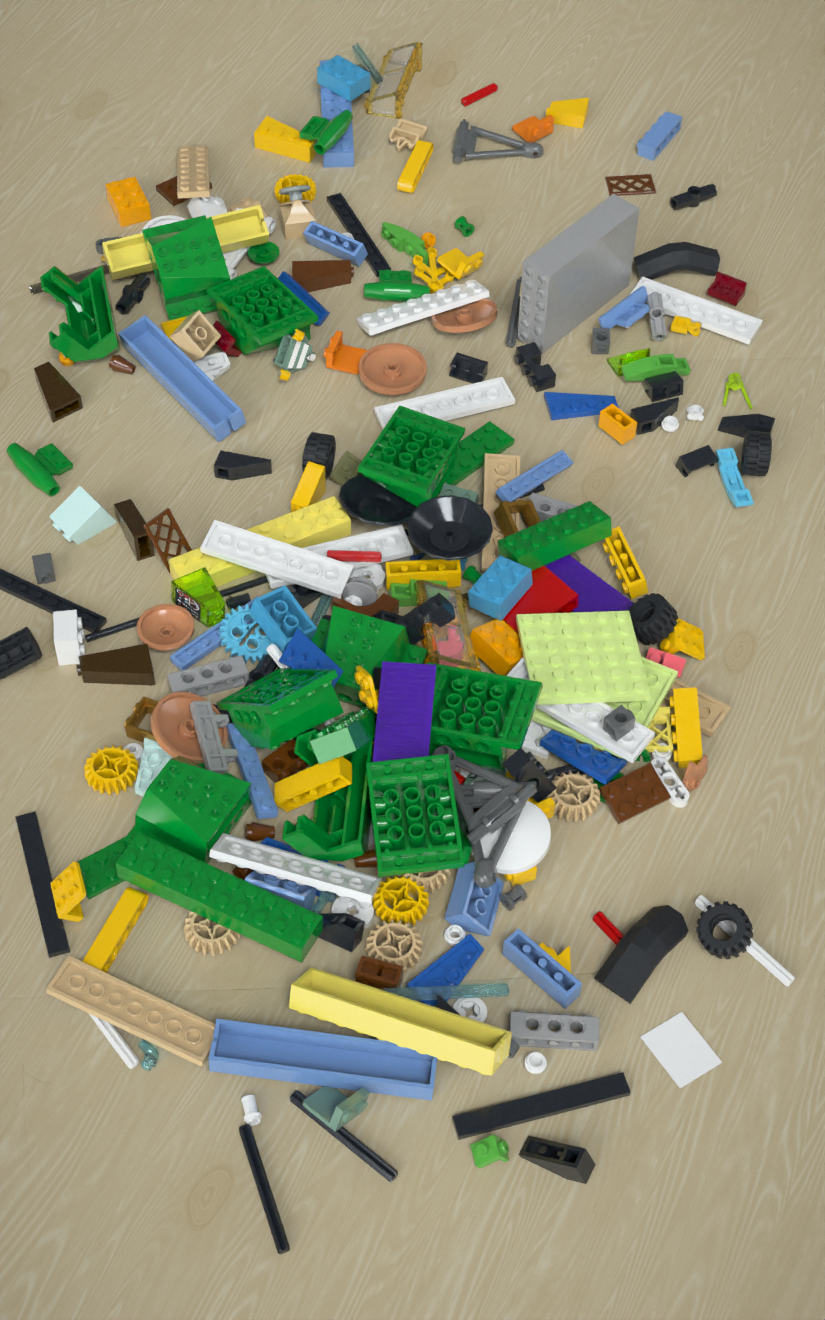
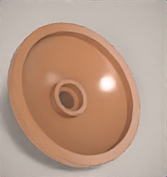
(165, 627)

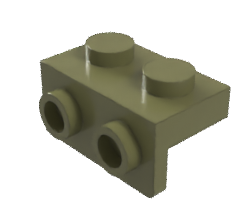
(346, 468)

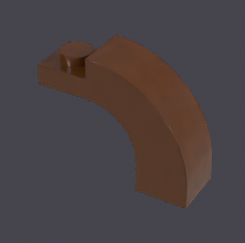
(384, 602)

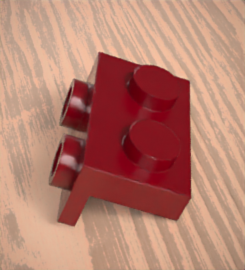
(727, 289)
(226, 341)

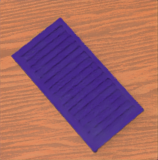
(592, 591)
(404, 711)

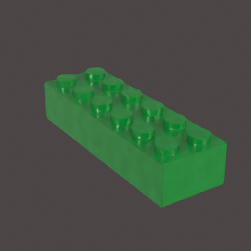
(557, 536)
(345, 735)

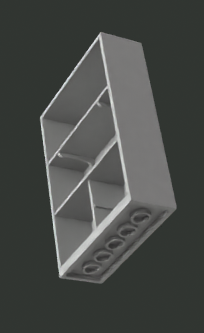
(577, 272)

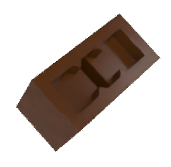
(285, 761)
(379, 973)

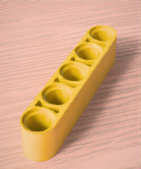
(415, 166)
(116, 929)

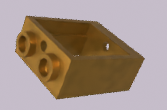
(505, 519)
(132, 723)

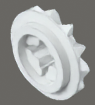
(467, 1004)

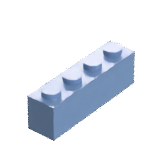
(659, 135)
(335, 243)
(541, 968)

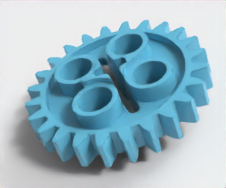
(235, 624)

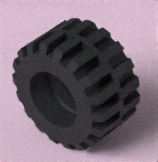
(320, 450)
(756, 453)
(653, 618)
(720, 913)

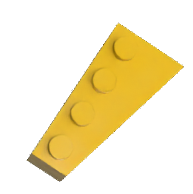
(283, 140)

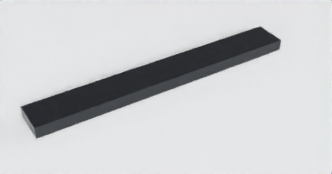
(353, 226)
(47, 600)
(40, 880)
(540, 1106)

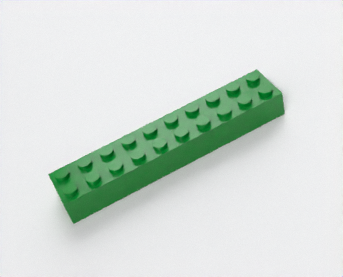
(220, 897)

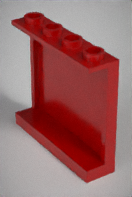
(545, 595)

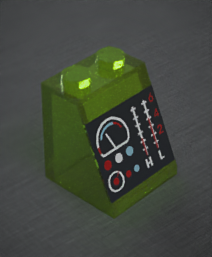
(199, 597)

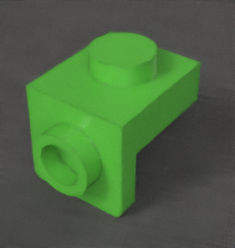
(489, 1151)

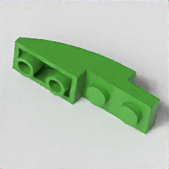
(404, 240)
(654, 366)

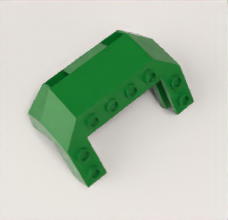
(89, 314)
(340, 818)

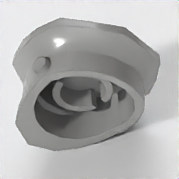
(362, 588)

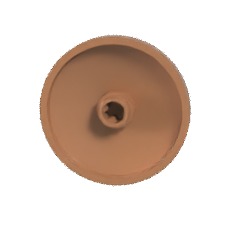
(466, 317)
(392, 369)
(175, 727)

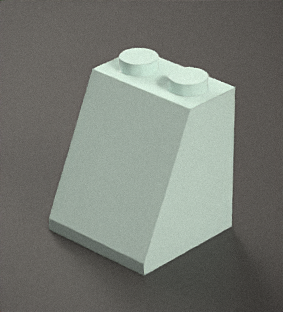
(81, 517)

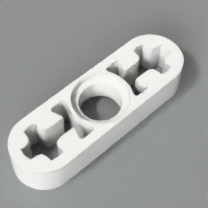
(668, 773)

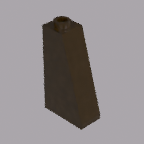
(57, 393)
(132, 527)
(118, 666)

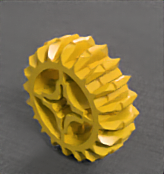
(295, 180)
(111, 779)
(397, 892)

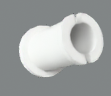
(251, 1112)

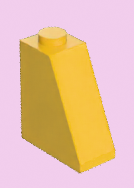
(569, 112)
(310, 488)

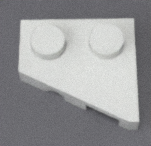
(214, 364)

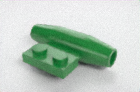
(326, 131)
(394, 287)
(41, 466)

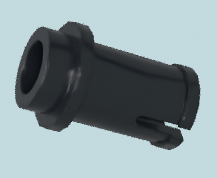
(234, 602)

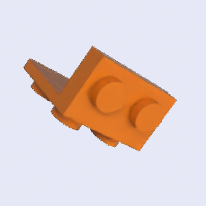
(533, 128)
(342, 356)

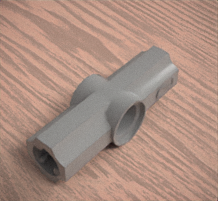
(657, 323)

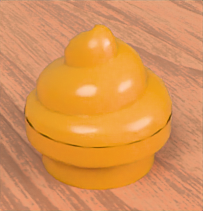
(429, 239)
(65, 361)

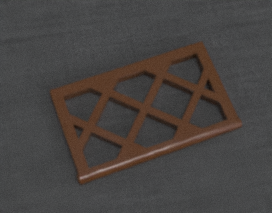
(637, 178)
(173, 525)

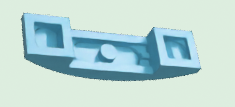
(732, 479)

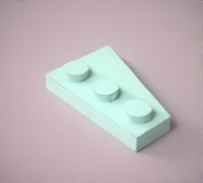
(152, 762)

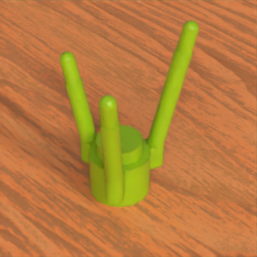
(735, 383)

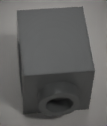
(600, 341)
(43, 568)
(619, 722)

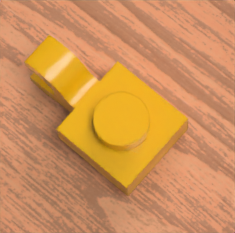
(683, 325)

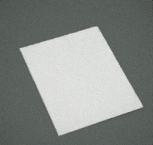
(681, 1050)

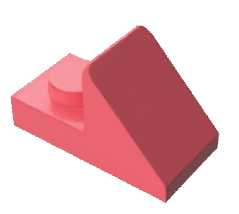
(667, 659)

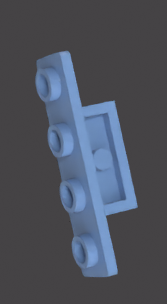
(627, 310)

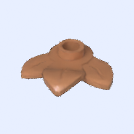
(695, 773)

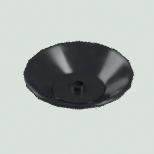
(374, 503)
(450, 527)

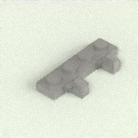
(206, 727)

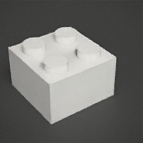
(68, 637)

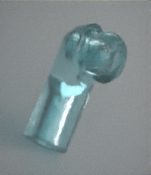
(321, 902)
(151, 1055)

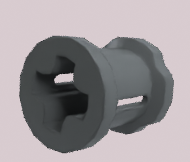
(513, 897)

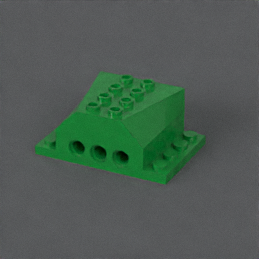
(186, 264)
(260, 310)
(413, 455)
(364, 641)
(283, 705)
(481, 714)
(191, 807)
(414, 815)

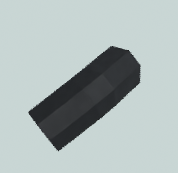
(678, 257)
(18, 652)
(642, 951)

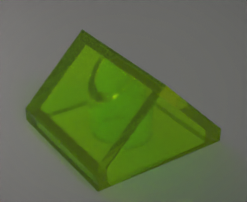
(618, 361)

